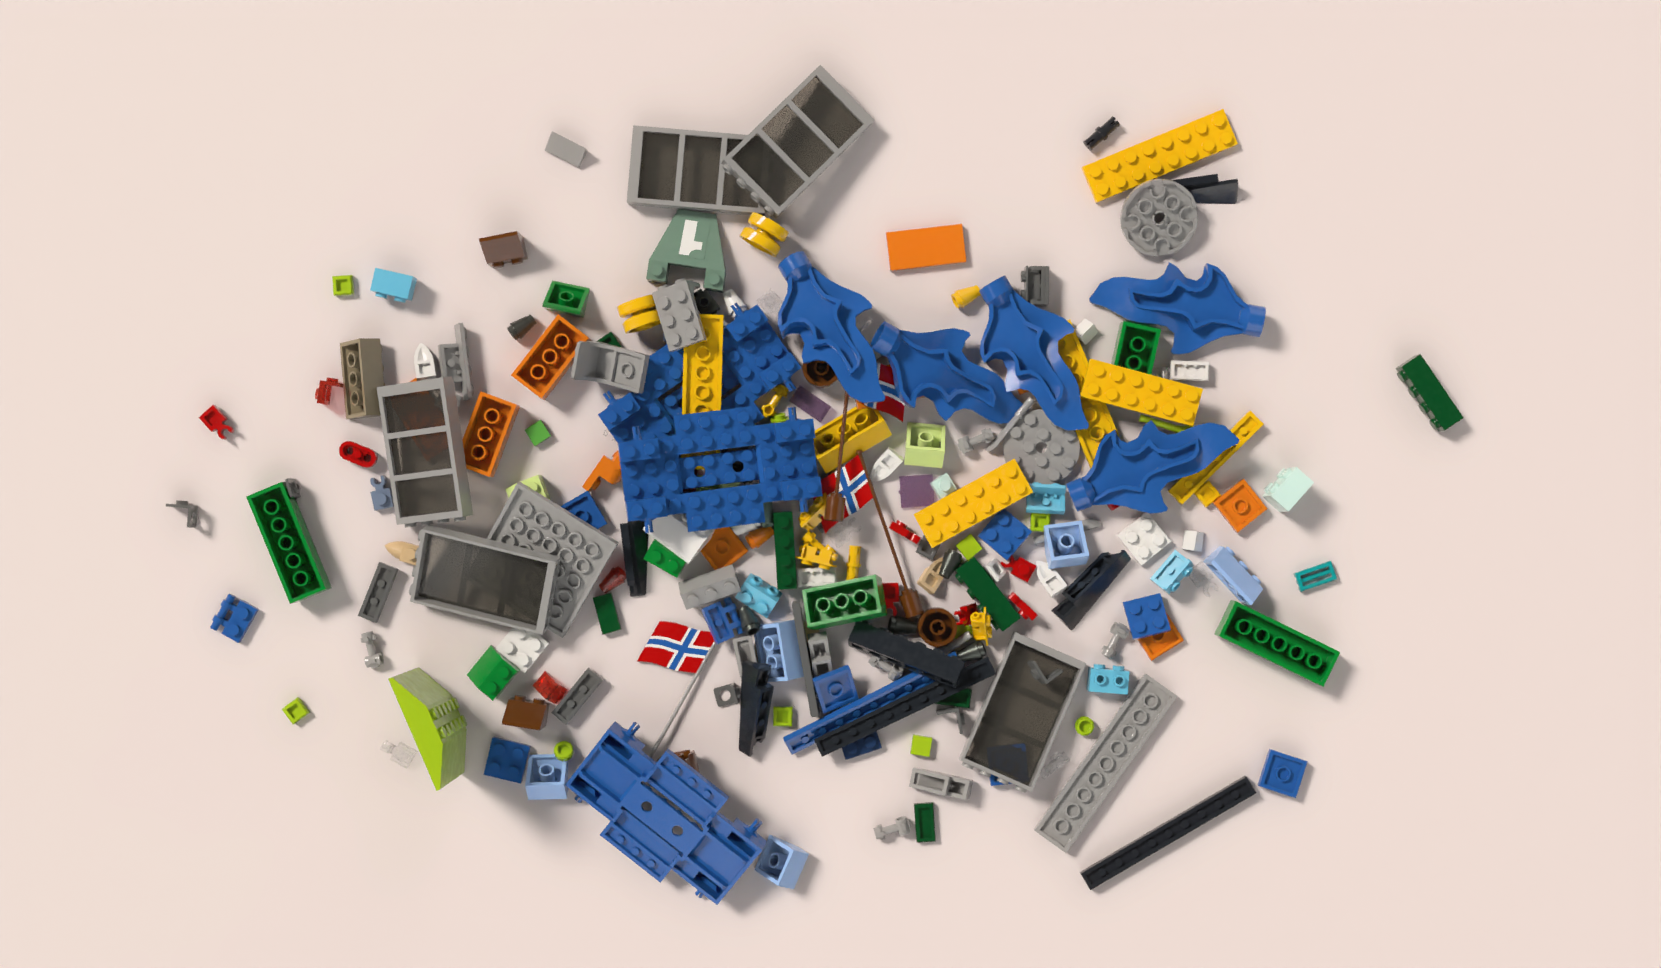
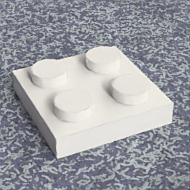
(1143, 538)
(522, 647)

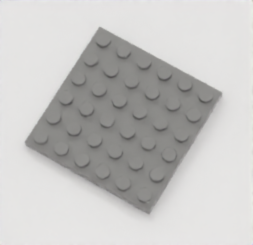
(545, 527)

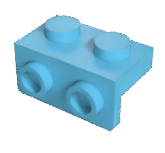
(1046, 498)
(1172, 572)
(758, 595)

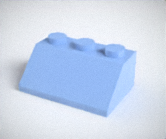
(1234, 575)
(779, 647)

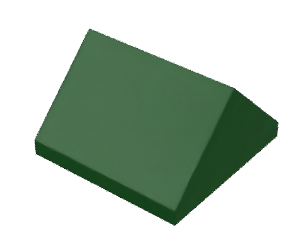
(566, 298)

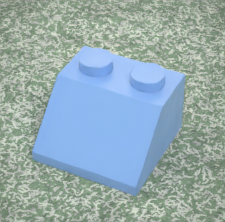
(1065, 544)
(546, 777)
(781, 862)

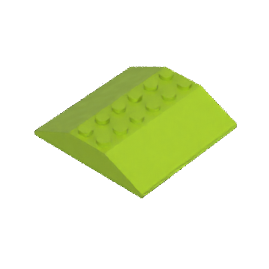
(433, 723)

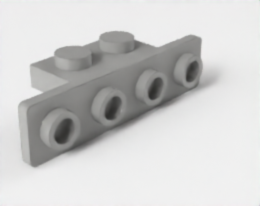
(455, 362)

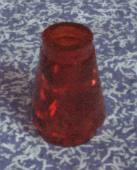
(613, 579)

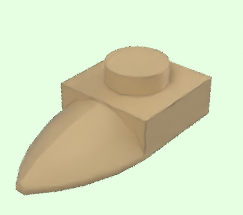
(403, 551)
(930, 577)

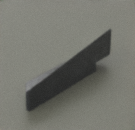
(1209, 191)
(634, 550)
(1089, 587)
(754, 705)

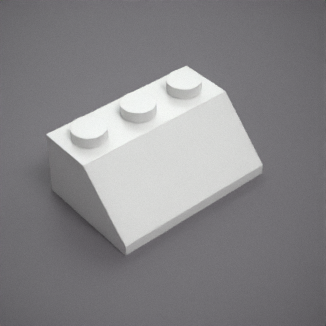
(673, 534)

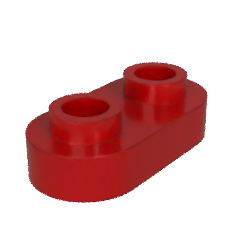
(358, 455)

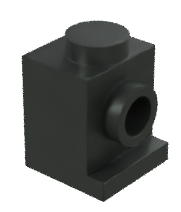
(711, 307)

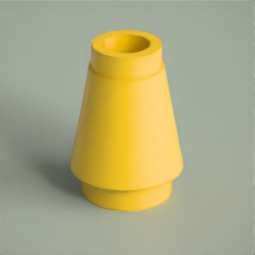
(965, 296)

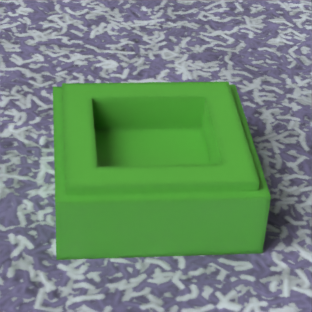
(538, 433)

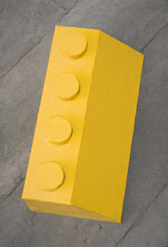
(862, 431)

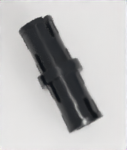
(1101, 133)

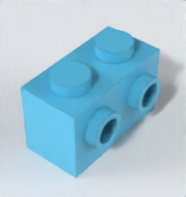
(393, 284)
(1108, 680)

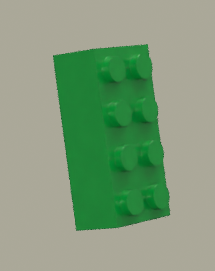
(1136, 347)
(844, 602)

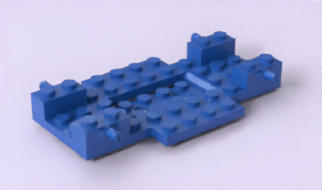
(749, 357)
(781, 462)
(705, 858)

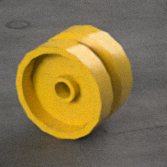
(765, 234)
(639, 314)

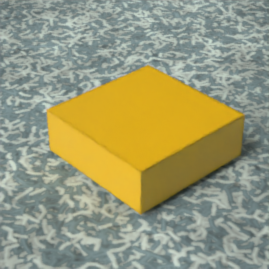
(1207, 494)

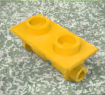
(810, 519)
(809, 555)
(981, 626)

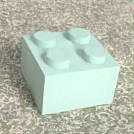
(1287, 489)

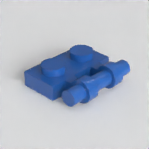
(239, 621)
(718, 622)

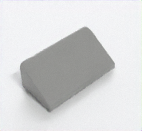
(565, 149)

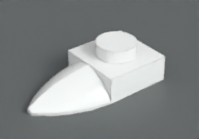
(424, 363)
(885, 465)
(1050, 579)

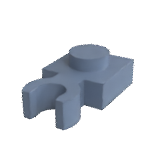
(382, 497)

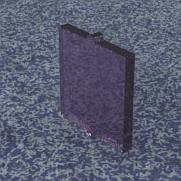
(916, 490)

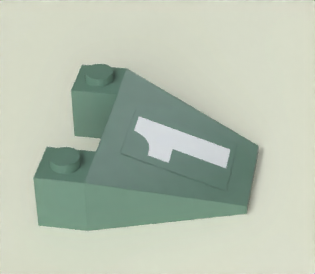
(693, 243)

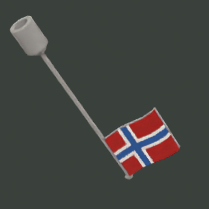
(680, 650)

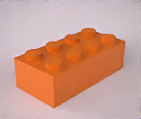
(549, 357)
(488, 433)

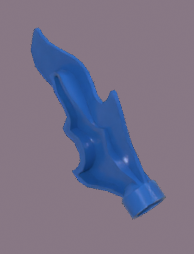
(1188, 308)
(826, 322)
(1028, 346)
(937, 368)
(1139, 470)

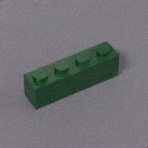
(1429, 393)
(785, 550)
(987, 594)

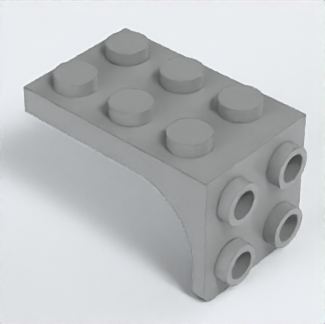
(679, 314)
(610, 365)

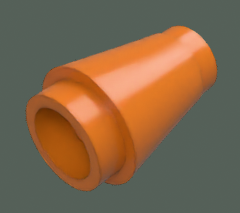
(759, 536)

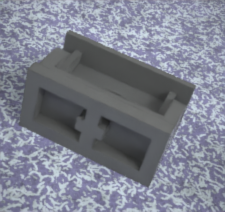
(1036, 285)

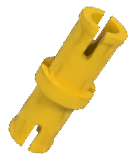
(853, 562)

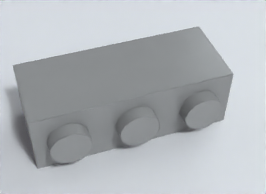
(709, 587)

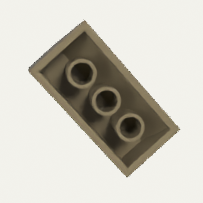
(361, 376)

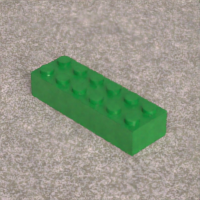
(289, 543)
(1277, 643)

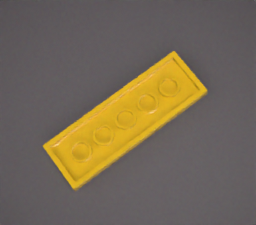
(1141, 392)
(973, 503)

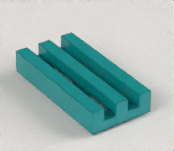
(1299, 581)

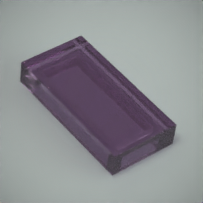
(810, 403)

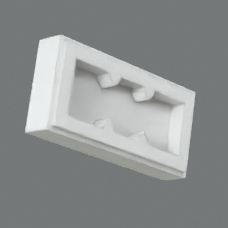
(1189, 370)
(815, 576)

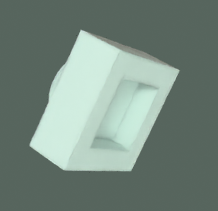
(943, 485)

